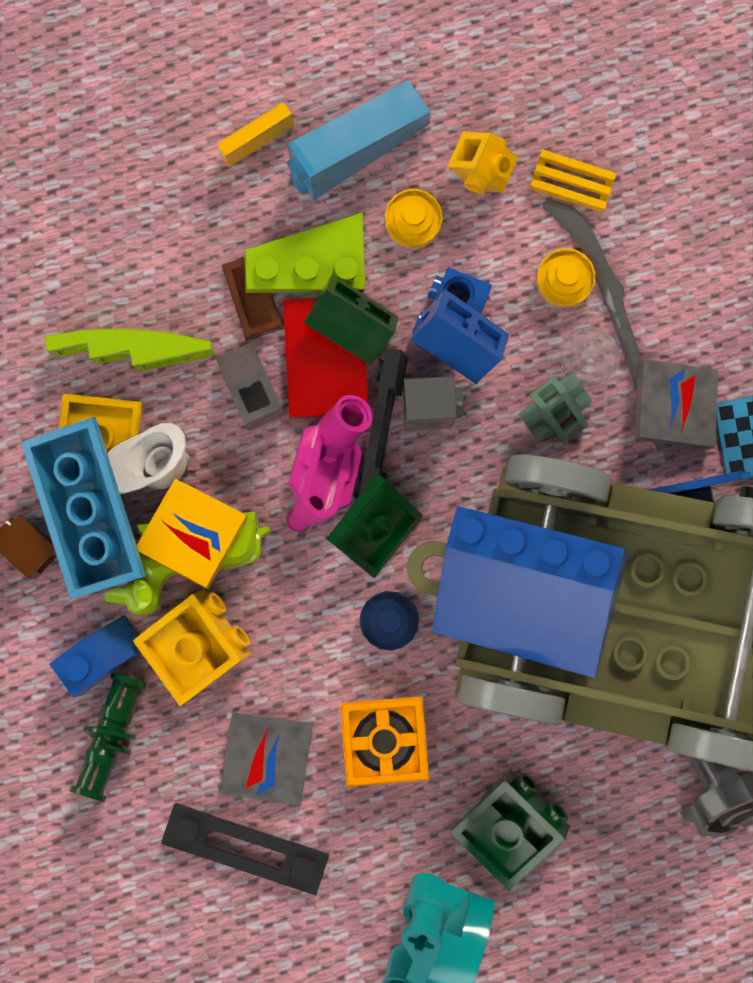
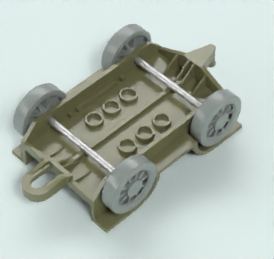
(679, 628)

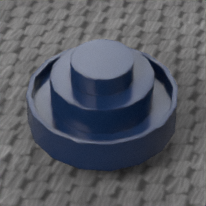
(389, 620)

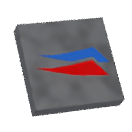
(676, 404)
(266, 758)

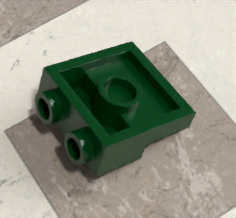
(512, 828)

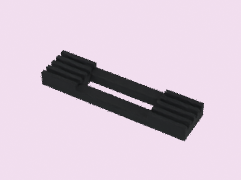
(391, 376)
(189, 829)

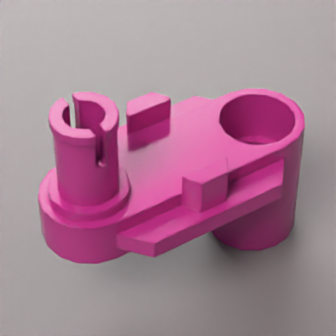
(327, 463)

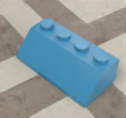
(83, 508)

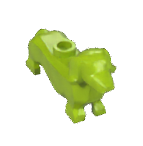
(144, 593)

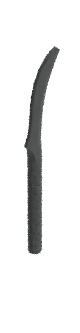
(609, 285)

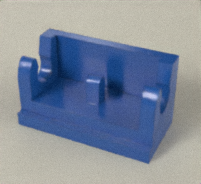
(461, 337)

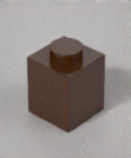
(26, 546)

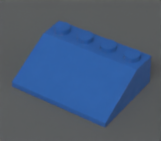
(528, 590)

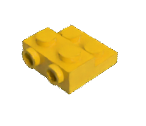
(193, 645)

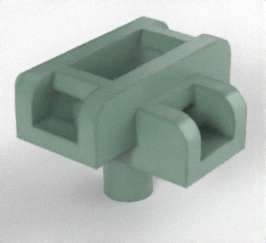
(555, 403)

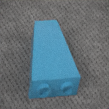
(355, 139)

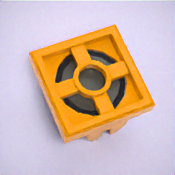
(384, 741)

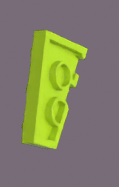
(308, 259)

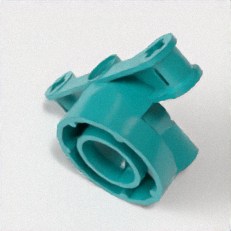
(443, 936)

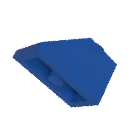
(96, 656)

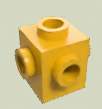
(483, 162)

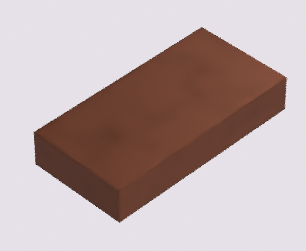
(255, 310)

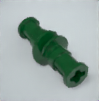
(108, 737)

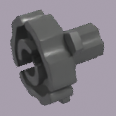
(723, 802)

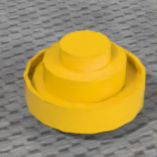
(413, 218)
(565, 278)

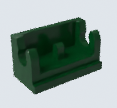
(351, 320)

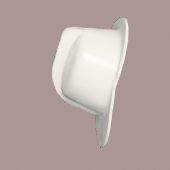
(150, 459)

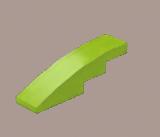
(144, 347)

